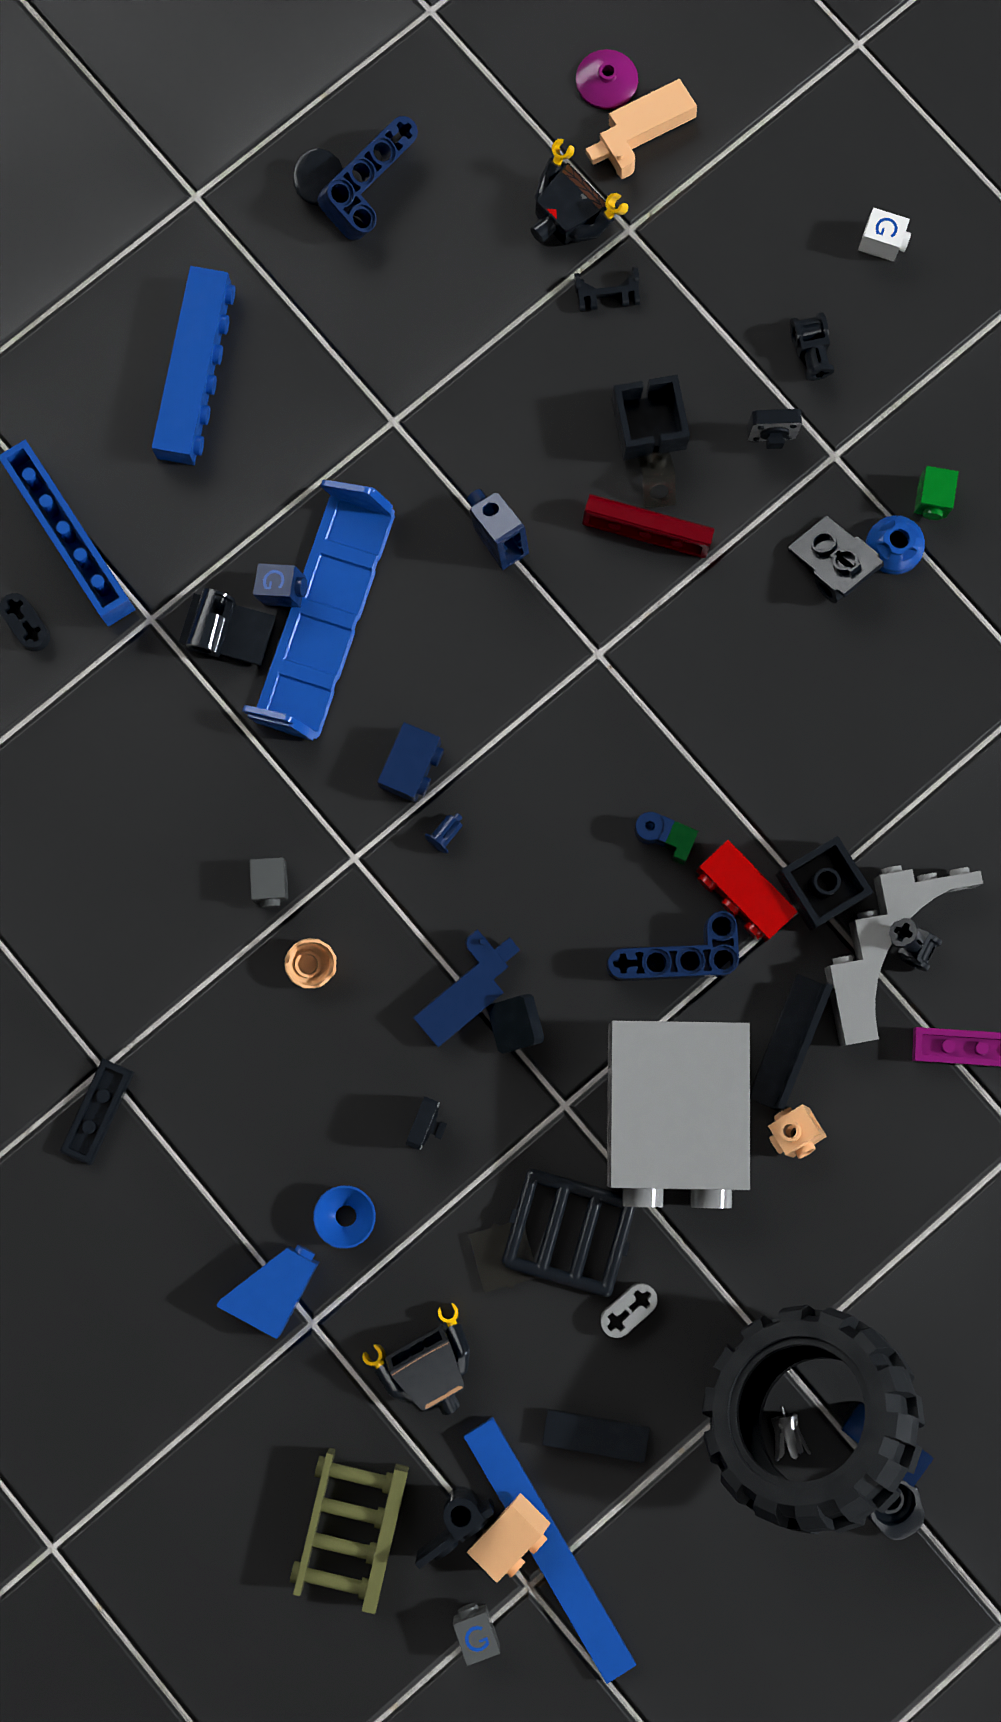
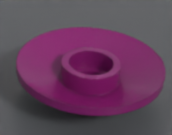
(603, 90)

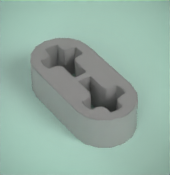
(635, 1316)

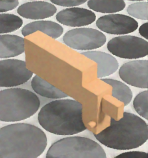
(640, 123)

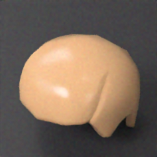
(310, 963)

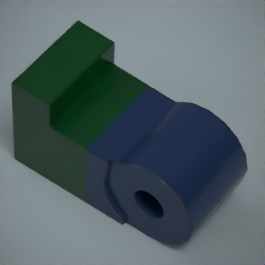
(658, 829)

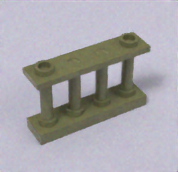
(375, 1553)

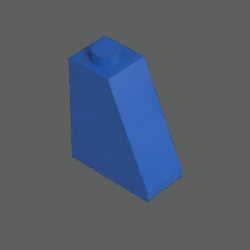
(272, 1291)

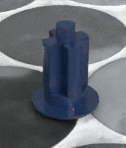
(445, 832)

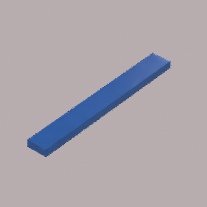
(554, 1556)

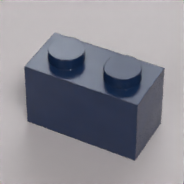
(410, 763)

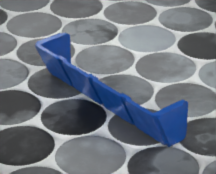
(323, 629)

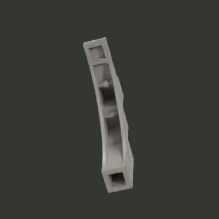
(857, 980)

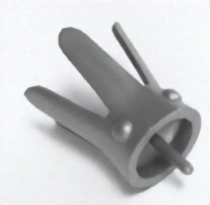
(787, 1427)

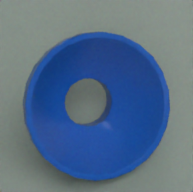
(897, 559)
(326, 1221)

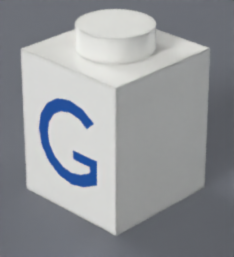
(885, 235)

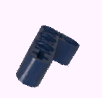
(370, 169)
(671, 956)

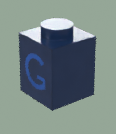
(280, 585)

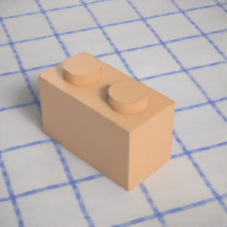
(509, 1538)

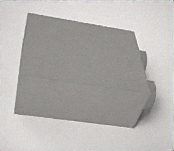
(678, 1111)

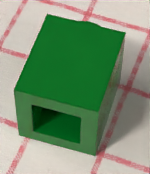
(936, 492)

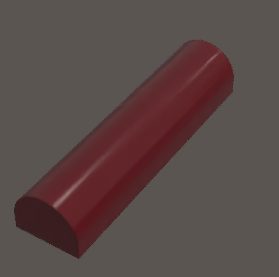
(648, 526)

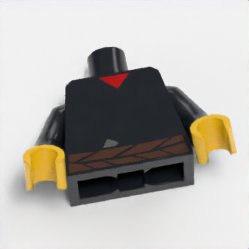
(570, 204)

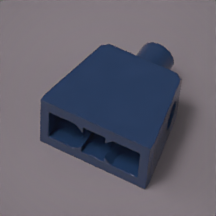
(498, 528)

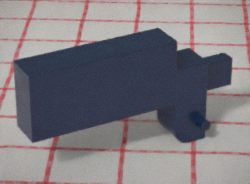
(470, 992)

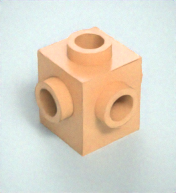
(807, 1132)

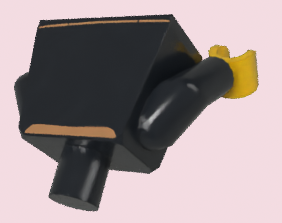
(427, 1368)

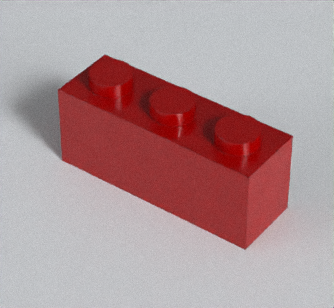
(745, 892)

